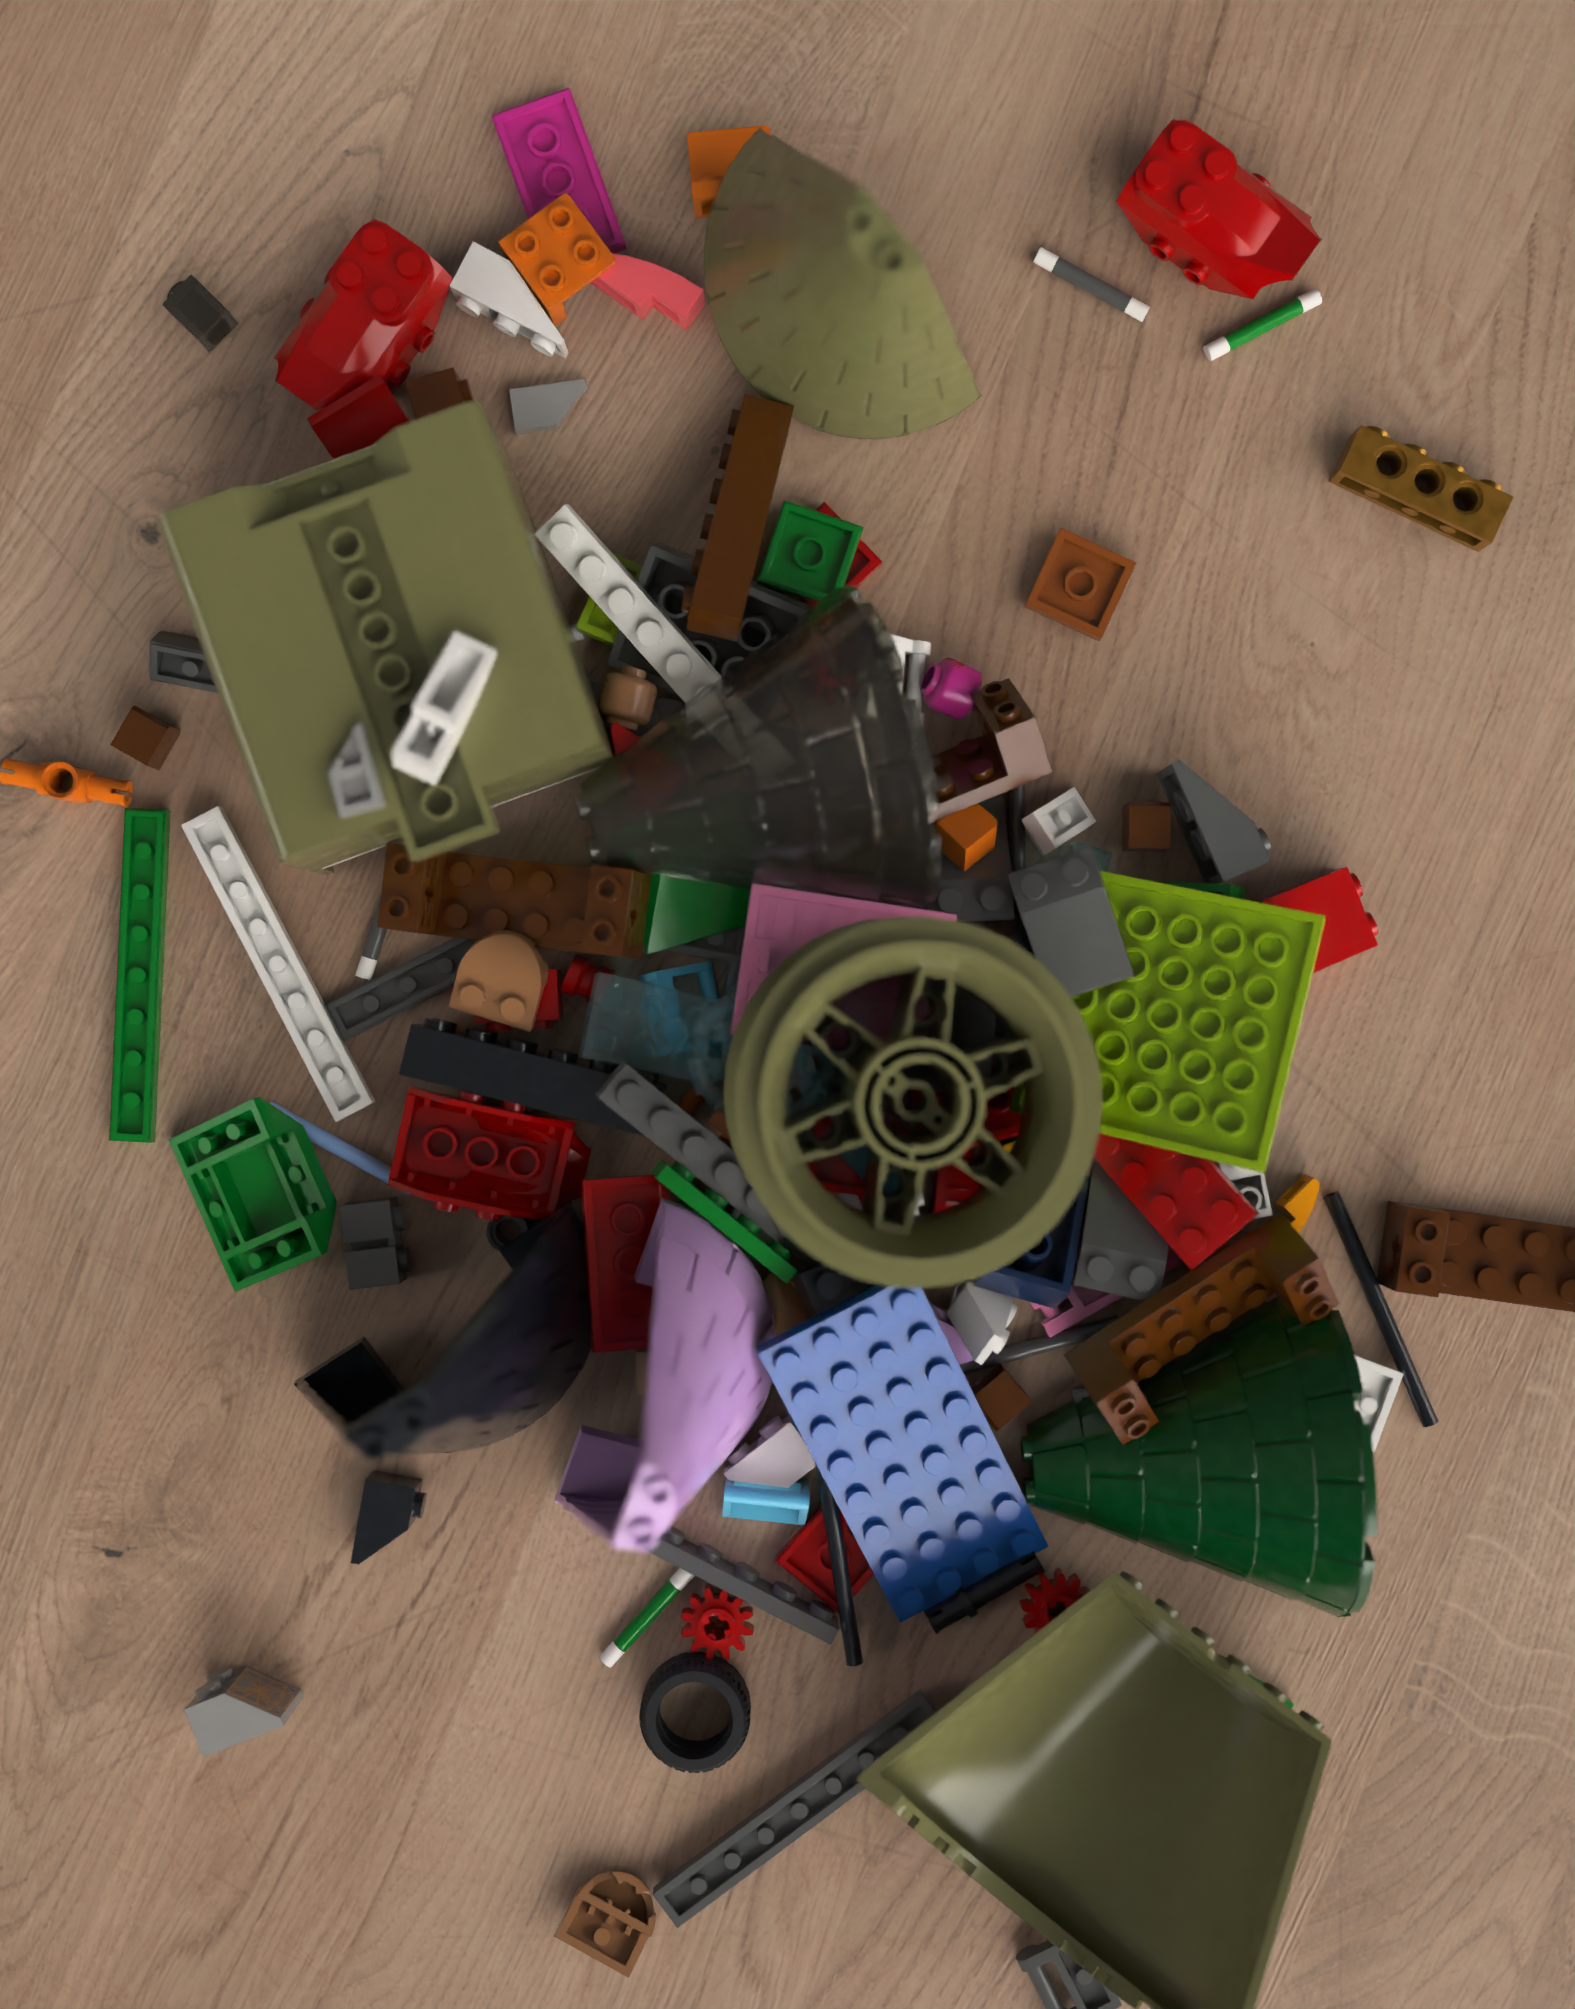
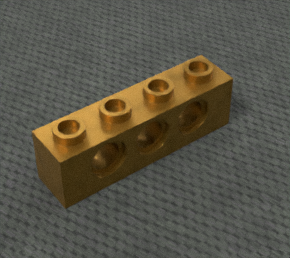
(1436, 511)

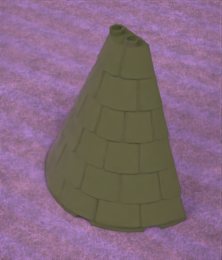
(827, 300)

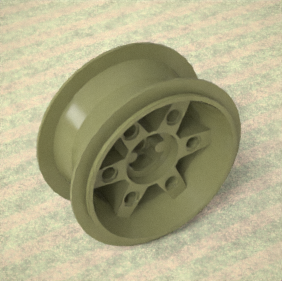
(1021, 1189)

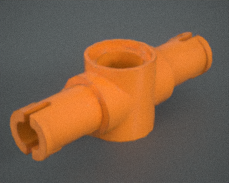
(47, 780)

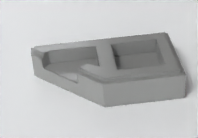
(544, 405)
(355, 777)

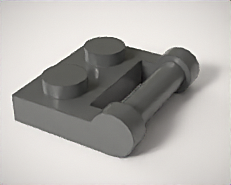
(1082, 1987)

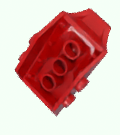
(1214, 215)
(367, 318)
(486, 1156)

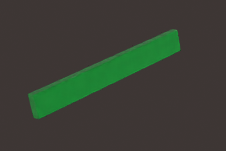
(139, 975)

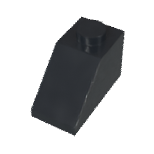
(386, 1511)

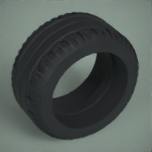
(691, 1754)

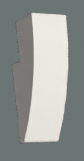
(443, 708)

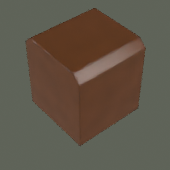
(145, 737)
(1146, 826)
(1000, 1397)

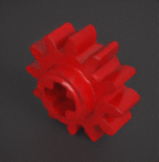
(1046, 1595)
(706, 1632)

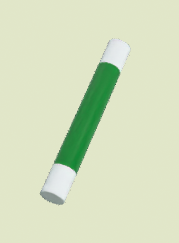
(1262, 324)
(645, 1617)

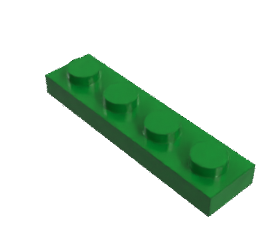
(739, 1229)

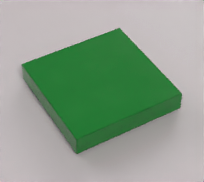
(809, 552)

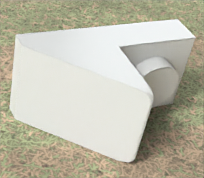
(1058, 821)

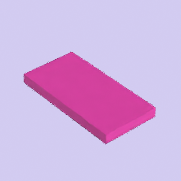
(553, 157)

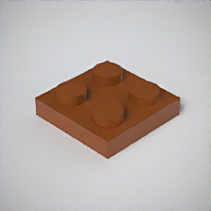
(1080, 584)

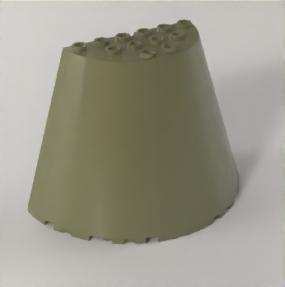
(1122, 1798)

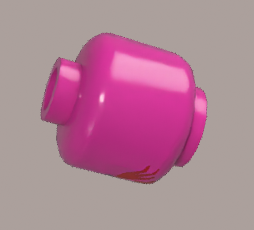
(949, 687)

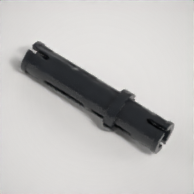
(982, 1592)

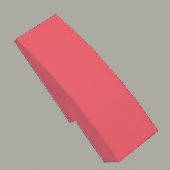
(646, 285)

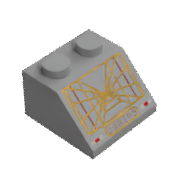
(239, 1707)

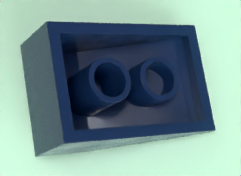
(1047, 1268)

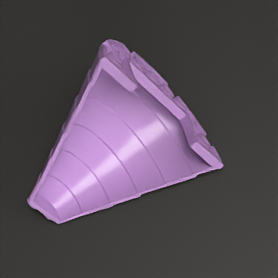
(699, 1385)

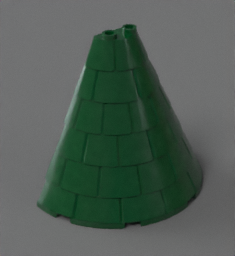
(1245, 1472)

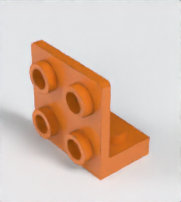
(709, 160)
(557, 254)

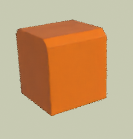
(967, 835)

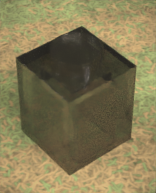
(199, 312)

